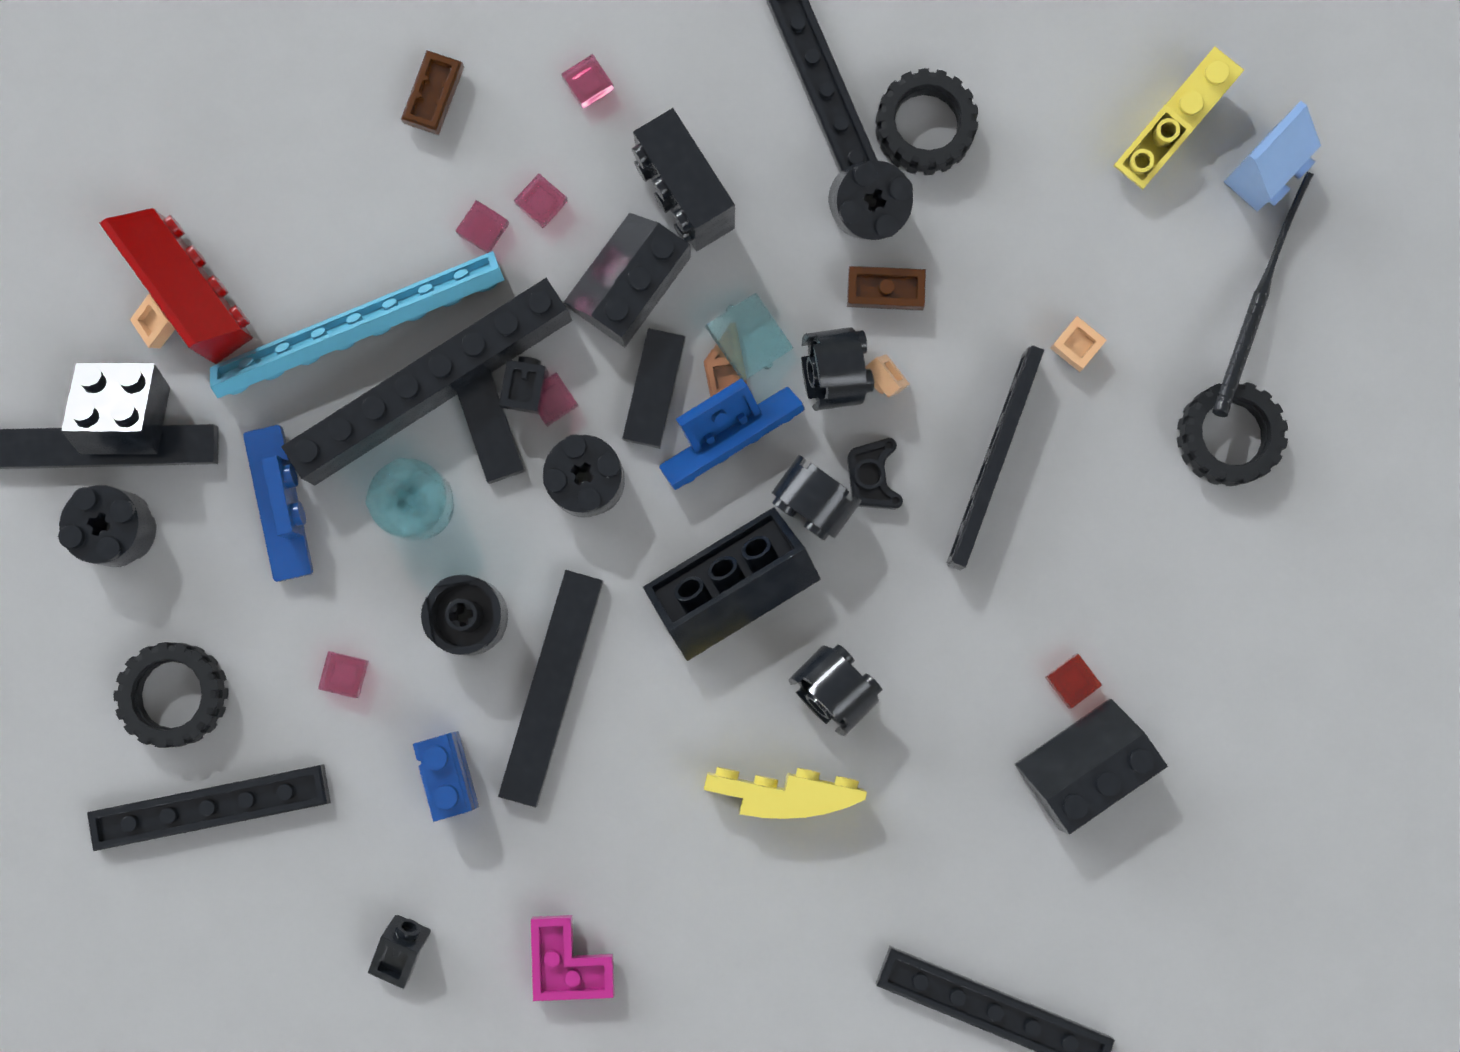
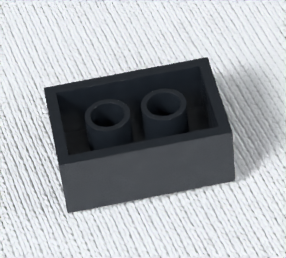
(683, 180)

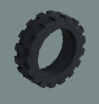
(933, 85)
(1272, 436)
(131, 686)

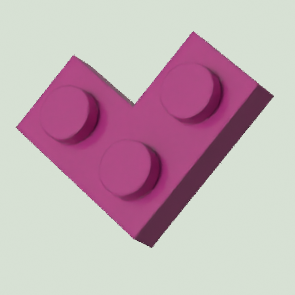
(560, 973)

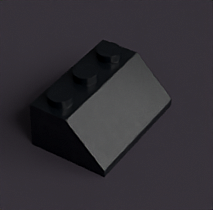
(629, 277)
(1090, 766)

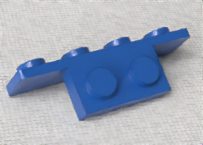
(726, 426)
(278, 503)

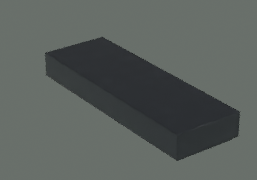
(654, 388)
(490, 429)

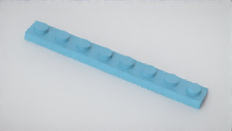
(355, 324)

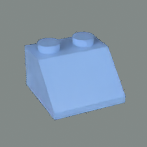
(1276, 159)

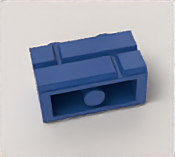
(445, 776)

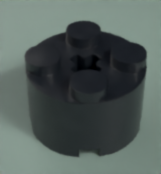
(889, 189)
(836, 368)
(579, 454)
(815, 498)
(86, 521)
(448, 600)
(836, 688)

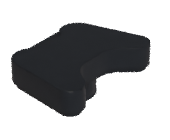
(868, 475)

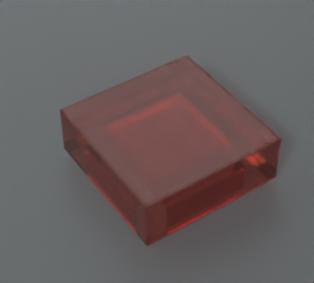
(1073, 681)

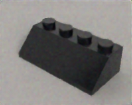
(731, 583)

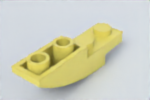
(1178, 117)
(800, 798)

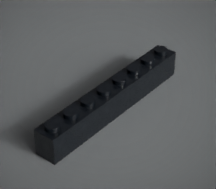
(427, 383)

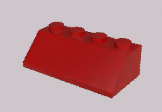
(179, 283)

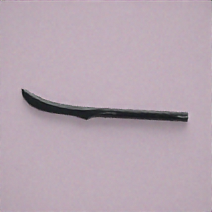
(1254, 314)

